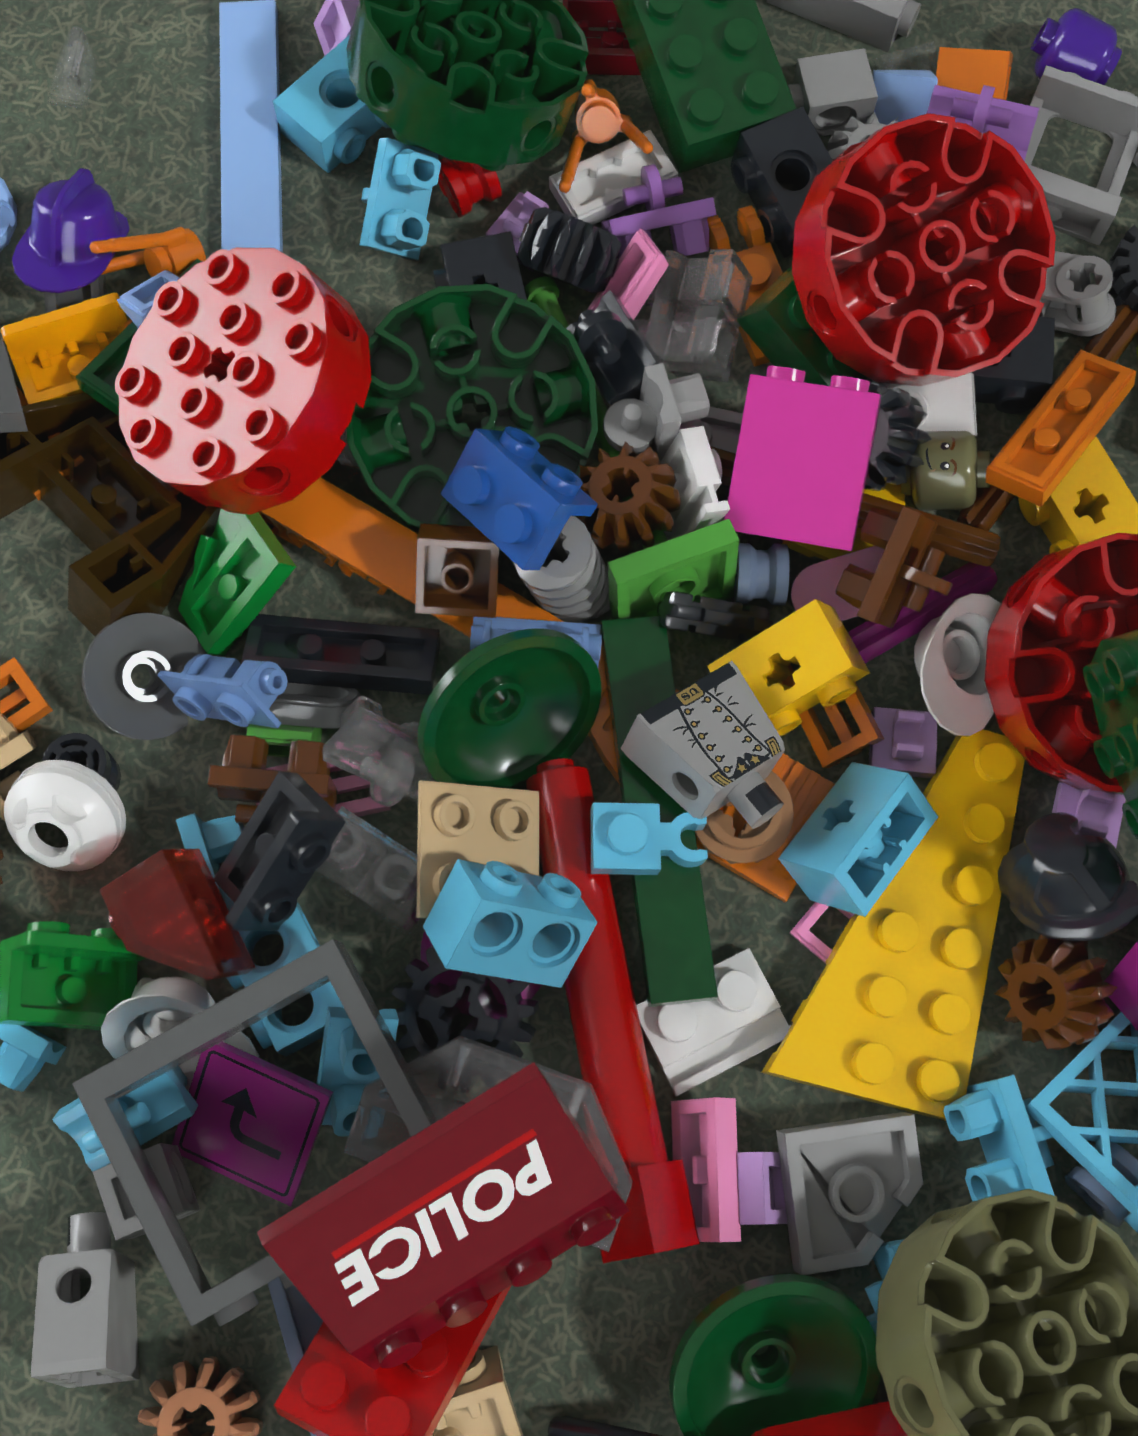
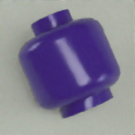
(1077, 45)

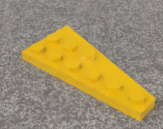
(909, 979)

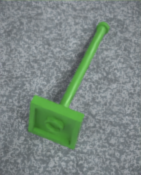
(692, 563)

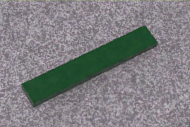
(672, 903)

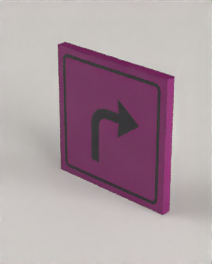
(252, 1121)

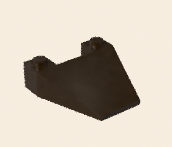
(129, 518)

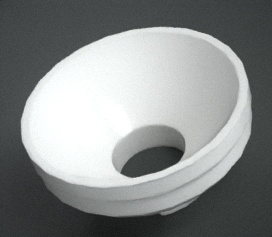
(75, 802)

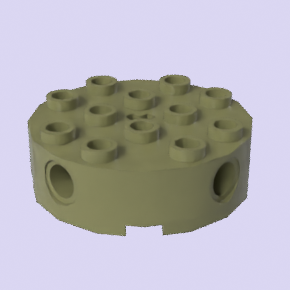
(1011, 1323)

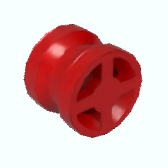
(467, 184)

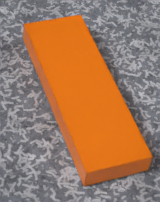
(1060, 427)

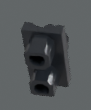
(613, 348)

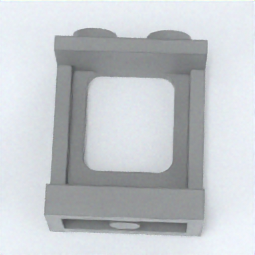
(1072, 205)

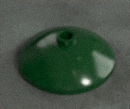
(509, 709)
(814, 1364)

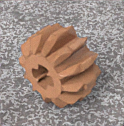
(201, 1390)

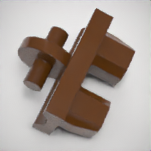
(904, 570)
(245, 775)

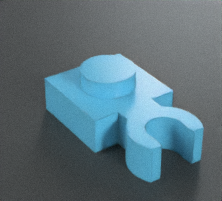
(632, 839)

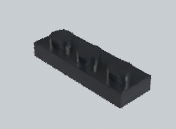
(346, 653)

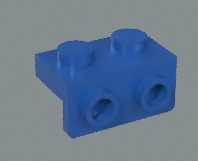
(515, 494)

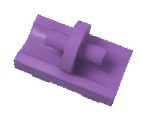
(1004, 118)
(686, 221)

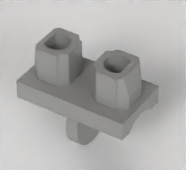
(659, 413)

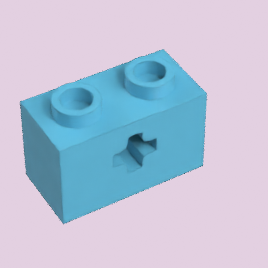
(859, 838)

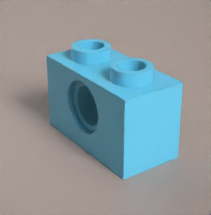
(315, 116)

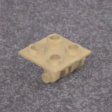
(472, 826)

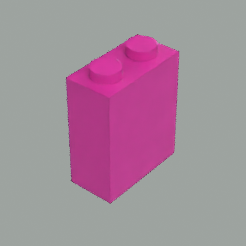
(803, 458)

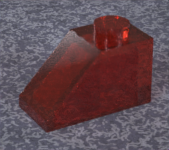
(176, 916)

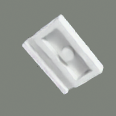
(698, 478)
(714, 1035)

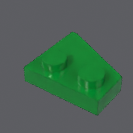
(232, 579)

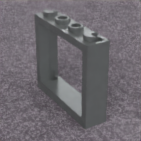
(104, 1087)

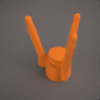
(597, 122)
(163, 251)

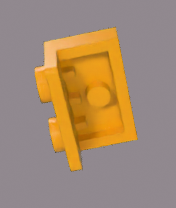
(59, 344)

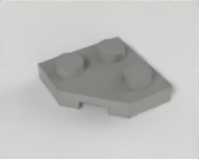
(846, 1187)

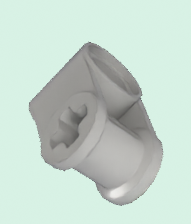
(1071, 288)

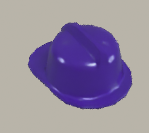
(63, 224)

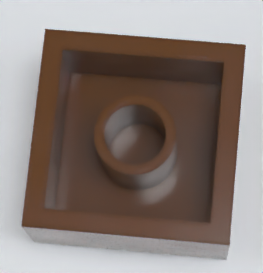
(456, 571)

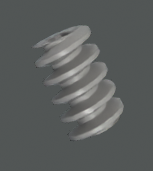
(572, 577)

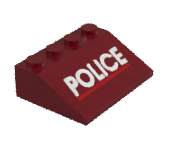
(447, 1220)

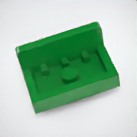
(64, 976)

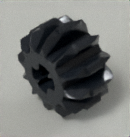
(569, 250)
(894, 438)

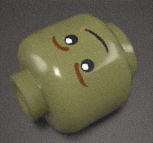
(949, 472)

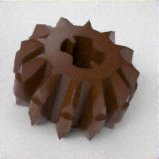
(647, 510)
(1055, 991)

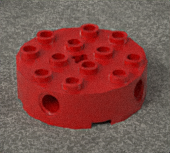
(923, 252)
(243, 380)
(1045, 640)

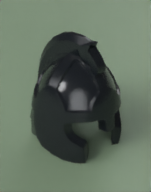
(1067, 882)

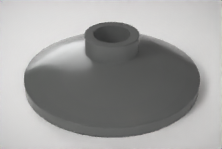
(107, 667)

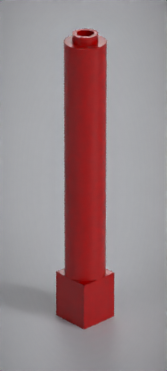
(609, 1026)

